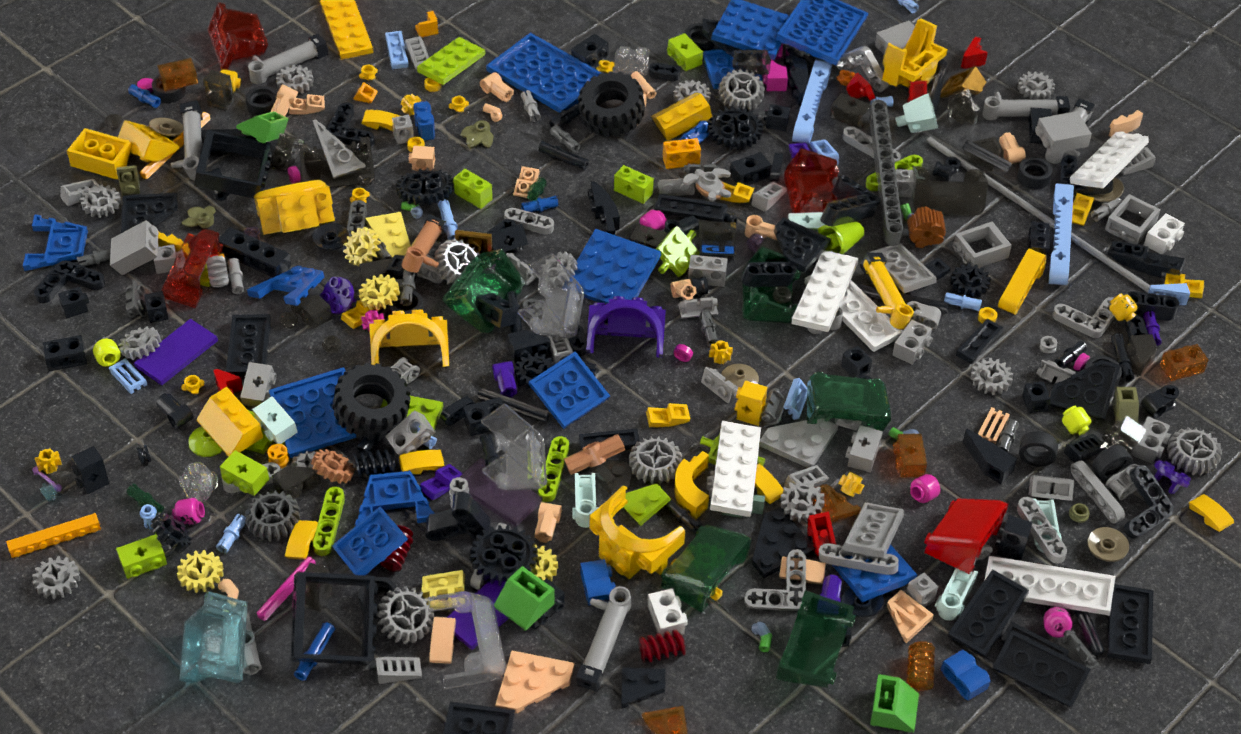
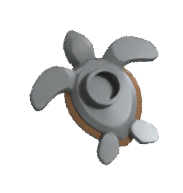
(708, 183)

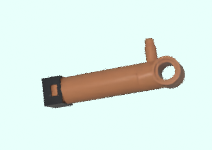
(422, 244)

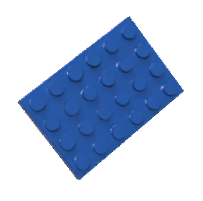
(822, 28)
(544, 71)

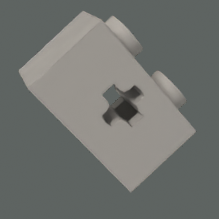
(257, 384)
(864, 448)

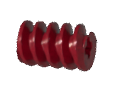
(397, 558)
(661, 645)

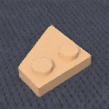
(908, 615)

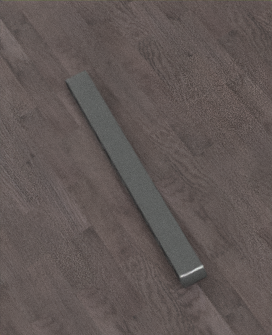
(886, 173)

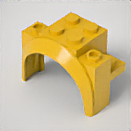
(916, 60)
(294, 207)
(409, 331)
(626, 550)

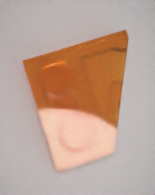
(836, 504)
(666, 721)

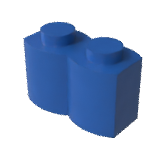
(424, 120)
(596, 580)
(965, 674)

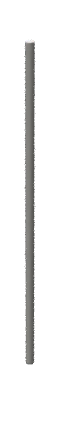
(1093, 251)

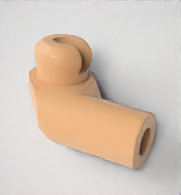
(495, 112)
(229, 587)

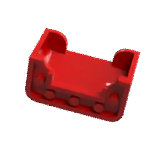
(965, 531)

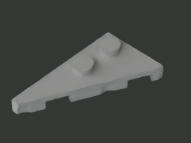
(339, 158)

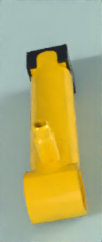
(874, 266)

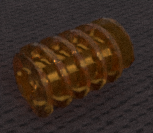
(920, 665)

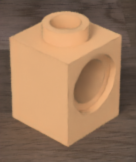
(422, 157)

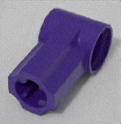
(504, 375)
(831, 587)

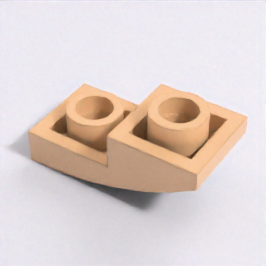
(310, 105)
(1126, 124)
(525, 180)
(814, 570)
(442, 640)

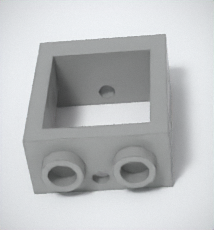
(992, 234)
(1133, 234)

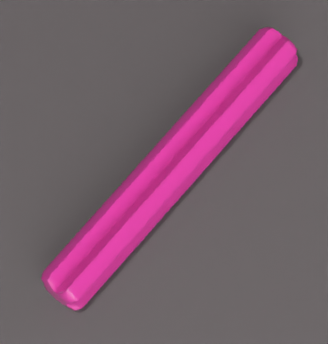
(282, 592)

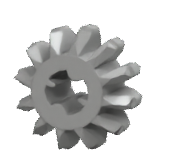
(217, 271)

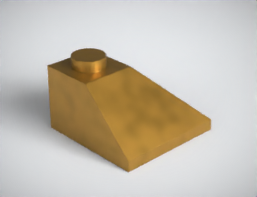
(967, 79)
(480, 241)

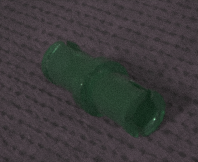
(536, 189)
(144, 498)

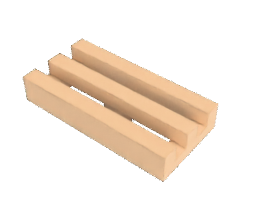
(998, 415)

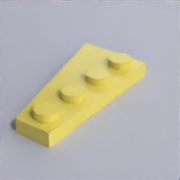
(391, 232)

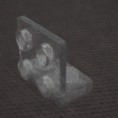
(631, 60)

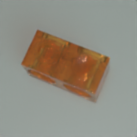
(1184, 362)

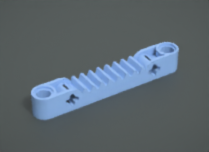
(817, 84)
(1062, 234)

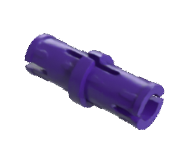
(1152, 326)

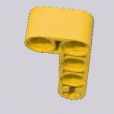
(1029, 269)

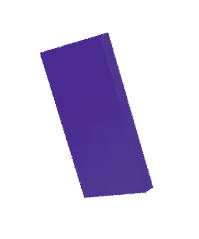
(176, 352)
(465, 626)

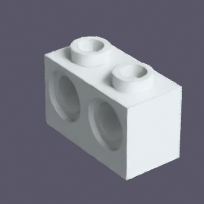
(1164, 234)
(663, 615)

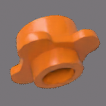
(845, 77)

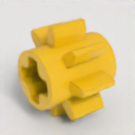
(408, 104)
(720, 352)
(48, 461)
(851, 484)

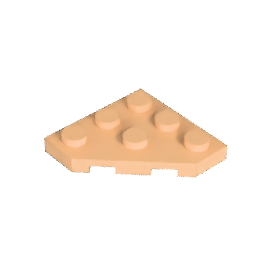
(531, 679)

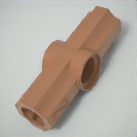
(594, 454)

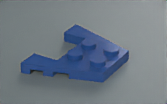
(64, 243)
(295, 281)
(394, 492)

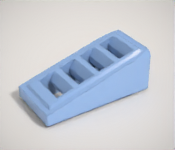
(827, 149)
(1179, 291)

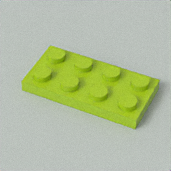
(451, 60)

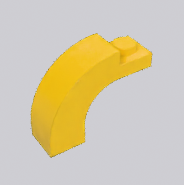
(685, 490)

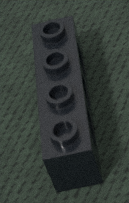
(254, 253)

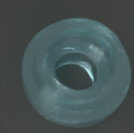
(48, 491)

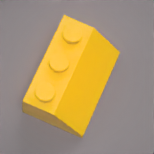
(682, 115)
(146, 142)
(99, 153)
(229, 422)

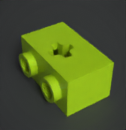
(685, 52)
(633, 184)
(472, 188)
(244, 473)
(141, 556)

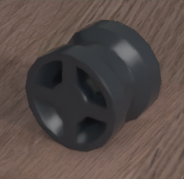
(701, 285)

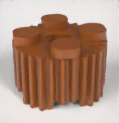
(926, 227)

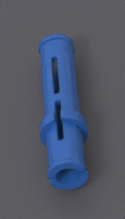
(316, 648)

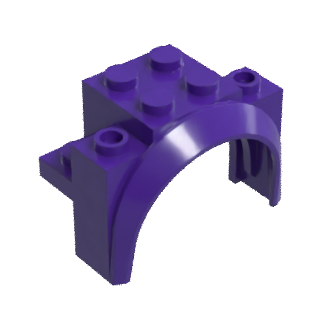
(626, 319)

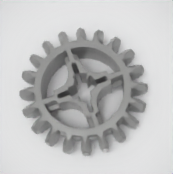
(741, 85)
(453, 259)
(1206, 454)
(644, 455)
(402, 599)

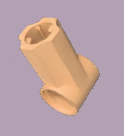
(494, 84)
(285, 98)
(1011, 149)
(756, 225)
(683, 289)
(547, 518)

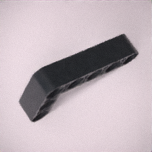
(854, 205)

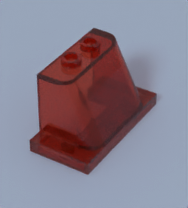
(235, 35)
(184, 277)

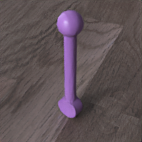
(58, 487)

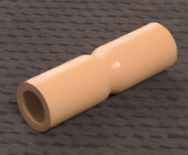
(647, 89)

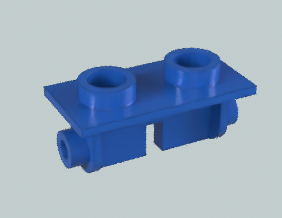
(698, 131)

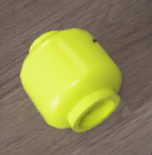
(106, 352)
(1076, 420)

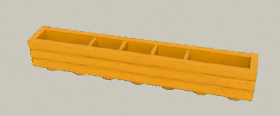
(53, 535)

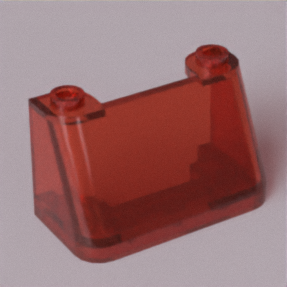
(810, 181)

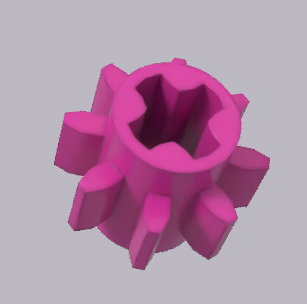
(369, 317)

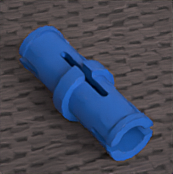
(144, 96)
(540, 204)

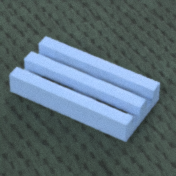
(135, 385)
(796, 397)

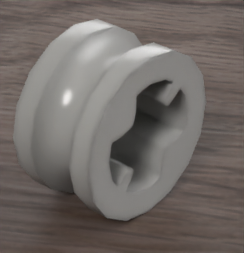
(1048, 340)

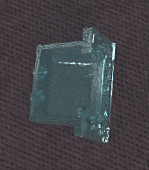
(214, 640)

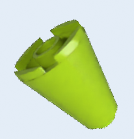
(842, 236)

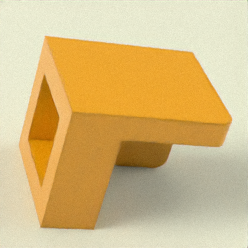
(428, 27)

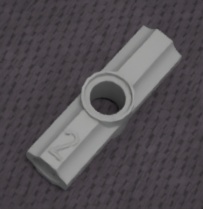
(251, 657)

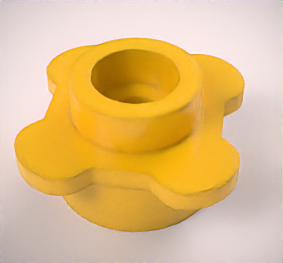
(605, 66)
(368, 72)
(458, 103)
(359, 194)
(192, 384)

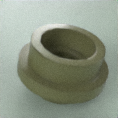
(1079, 513)

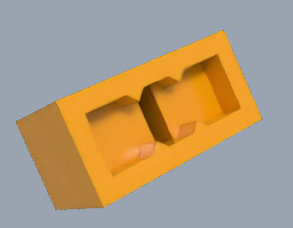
(681, 153)

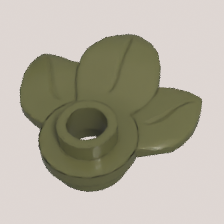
(475, 135)
(200, 216)

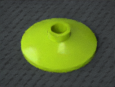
(203, 444)

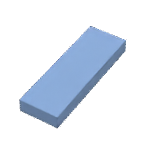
(396, 50)

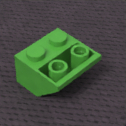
(264, 126)
(525, 598)
(894, 704)

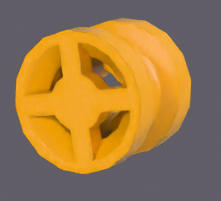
(276, 451)

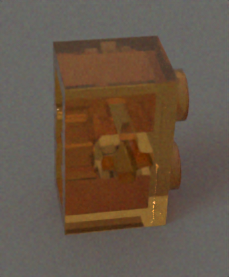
(177, 74)
(910, 455)

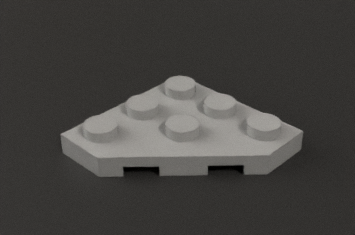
(799, 440)

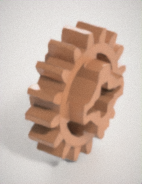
(332, 466)

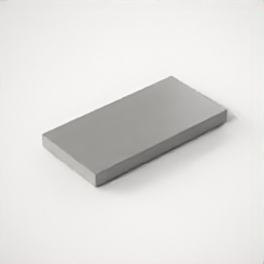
(905, 268)
(873, 530)

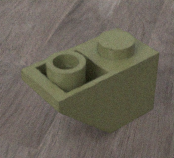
(128, 180)
(1125, 403)

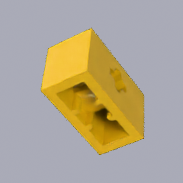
(750, 402)

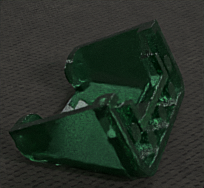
(484, 275)
(759, 301)
(848, 399)
(705, 564)
(815, 641)

